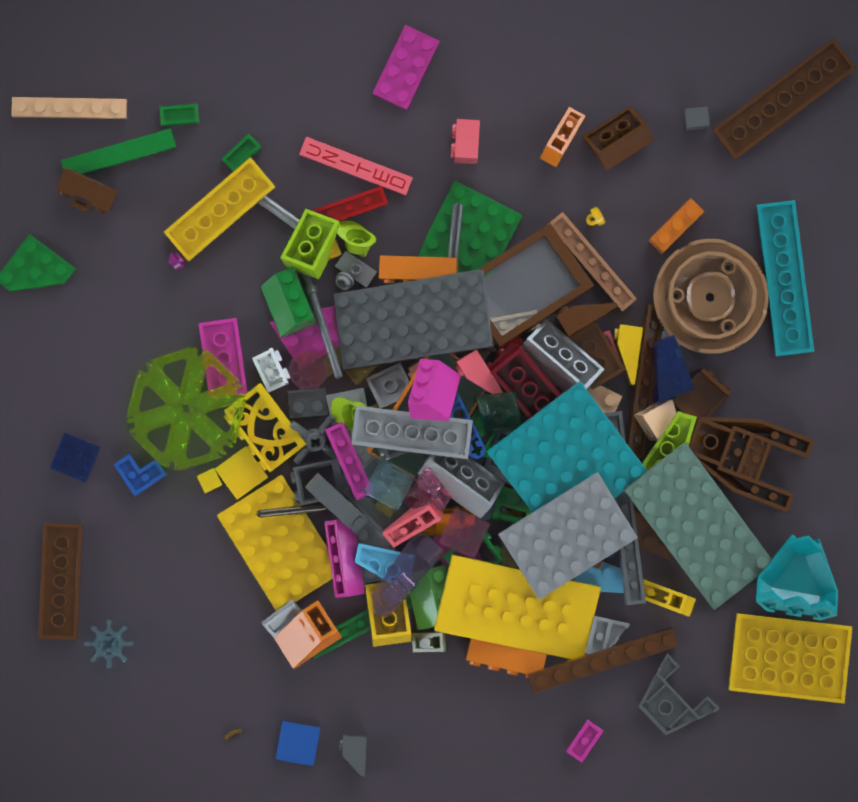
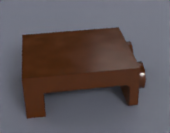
(705, 397)

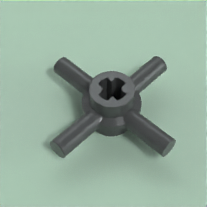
(313, 434)

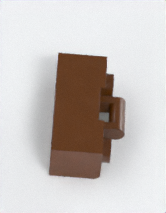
(79, 185)

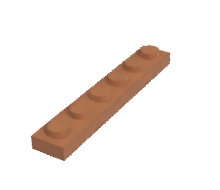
(593, 262)

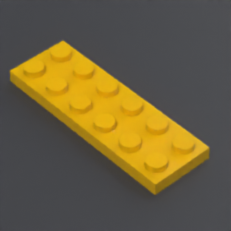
(219, 209)

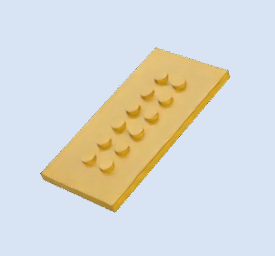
(501, 608)

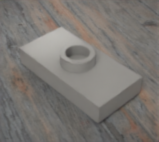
(357, 269)
(281, 618)

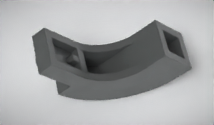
(336, 503)

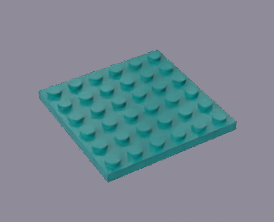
(563, 448)

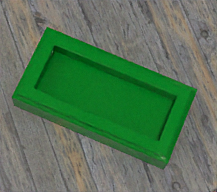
(179, 115)
(241, 152)

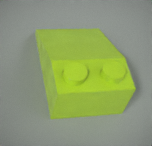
(311, 244)

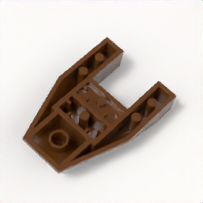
(737, 451)

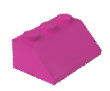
(433, 391)

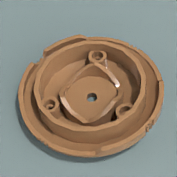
(737, 292)

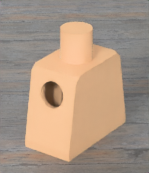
(656, 418)

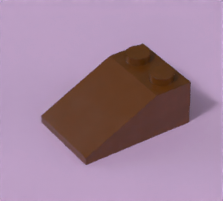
(577, 317)

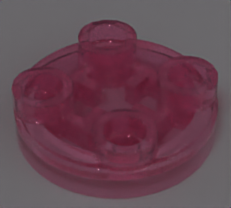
(308, 370)

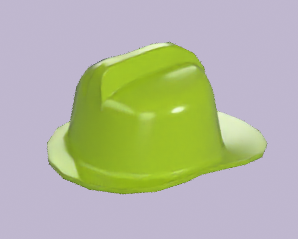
(356, 237)
(344, 411)

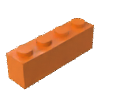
(414, 268)
(504, 657)

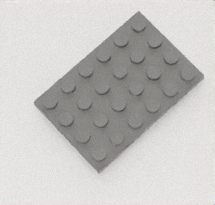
(568, 535)

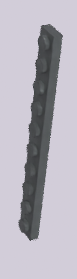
(629, 554)

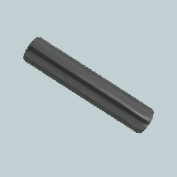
(455, 230)

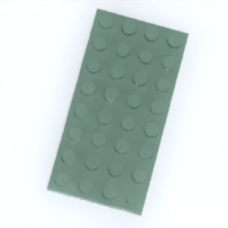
(698, 525)

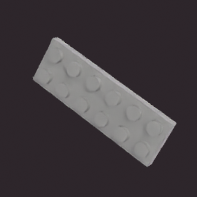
(400, 432)

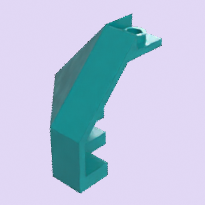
(799, 581)

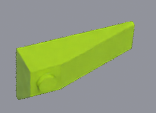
(675, 434)

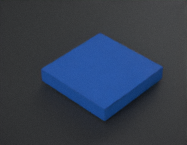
(298, 743)

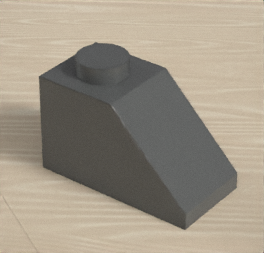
(354, 751)

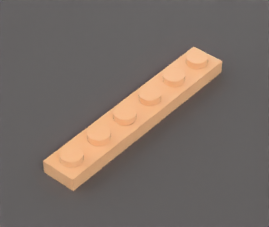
(69, 108)

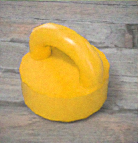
(599, 219)

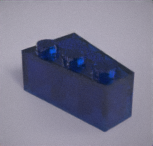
(670, 370)

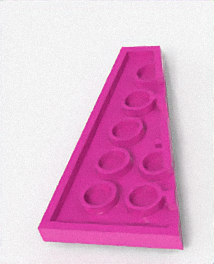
(311, 338)

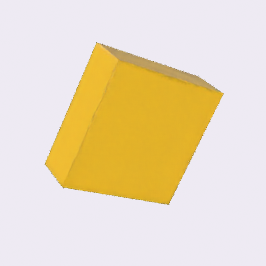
(209, 480)

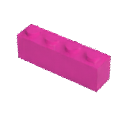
(342, 551)

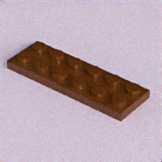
(60, 581)

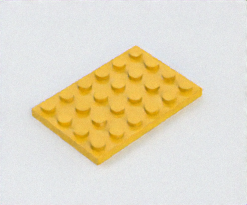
(279, 550)
(790, 658)

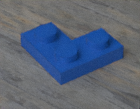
(137, 478)

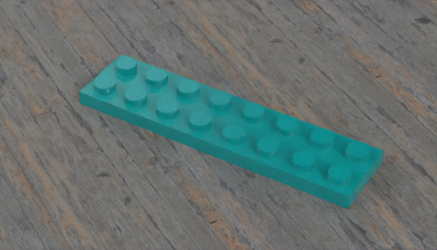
(785, 278)

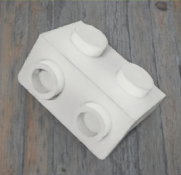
(271, 370)

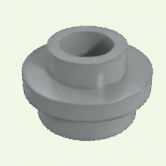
(344, 281)

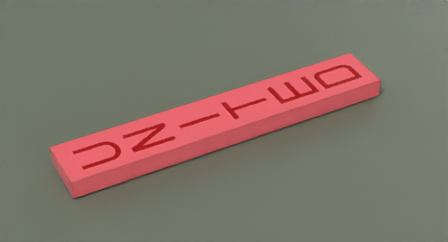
(356, 166)

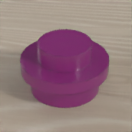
(176, 261)

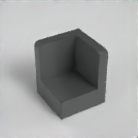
(697, 118)

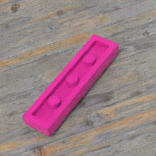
(348, 459)

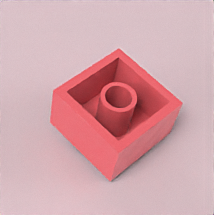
(467, 141)

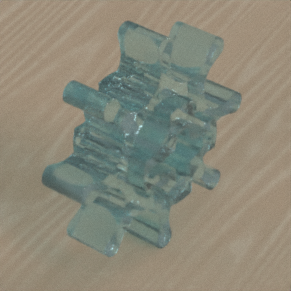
(102, 637)

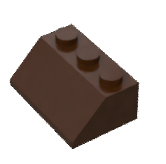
(618, 138)

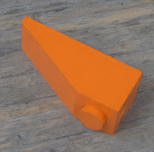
(562, 137)

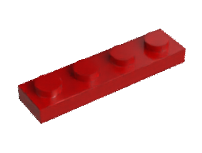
(354, 205)

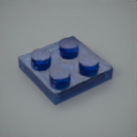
(75, 457)

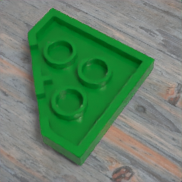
(34, 267)

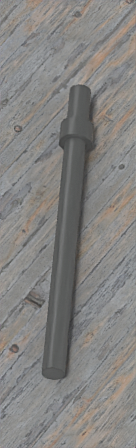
(311, 291)

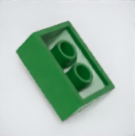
(288, 302)

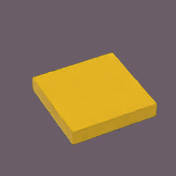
(241, 473)

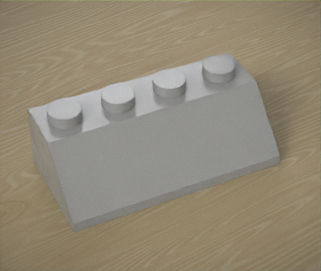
(561, 357)
(466, 482)

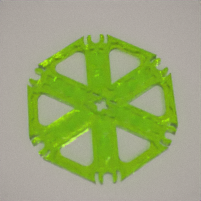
(169, 414)

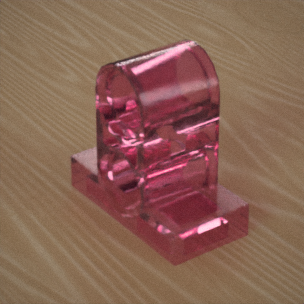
(427, 491)

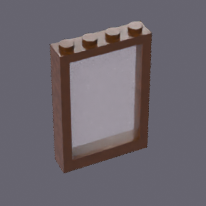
(531, 284)

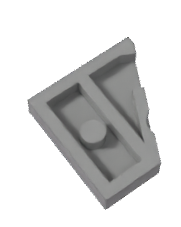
(604, 633)

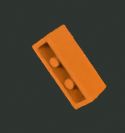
(676, 225)

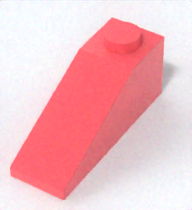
(477, 372)
(412, 523)

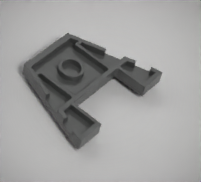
(666, 706)

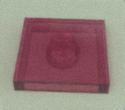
(464, 533)

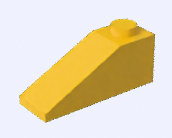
(628, 346)
(668, 598)

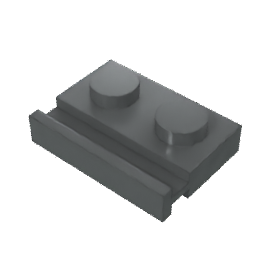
(307, 403)

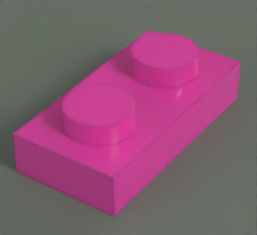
(584, 740)

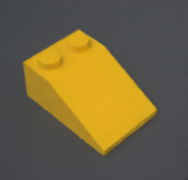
(388, 629)

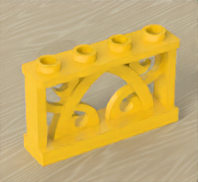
(290, 436)

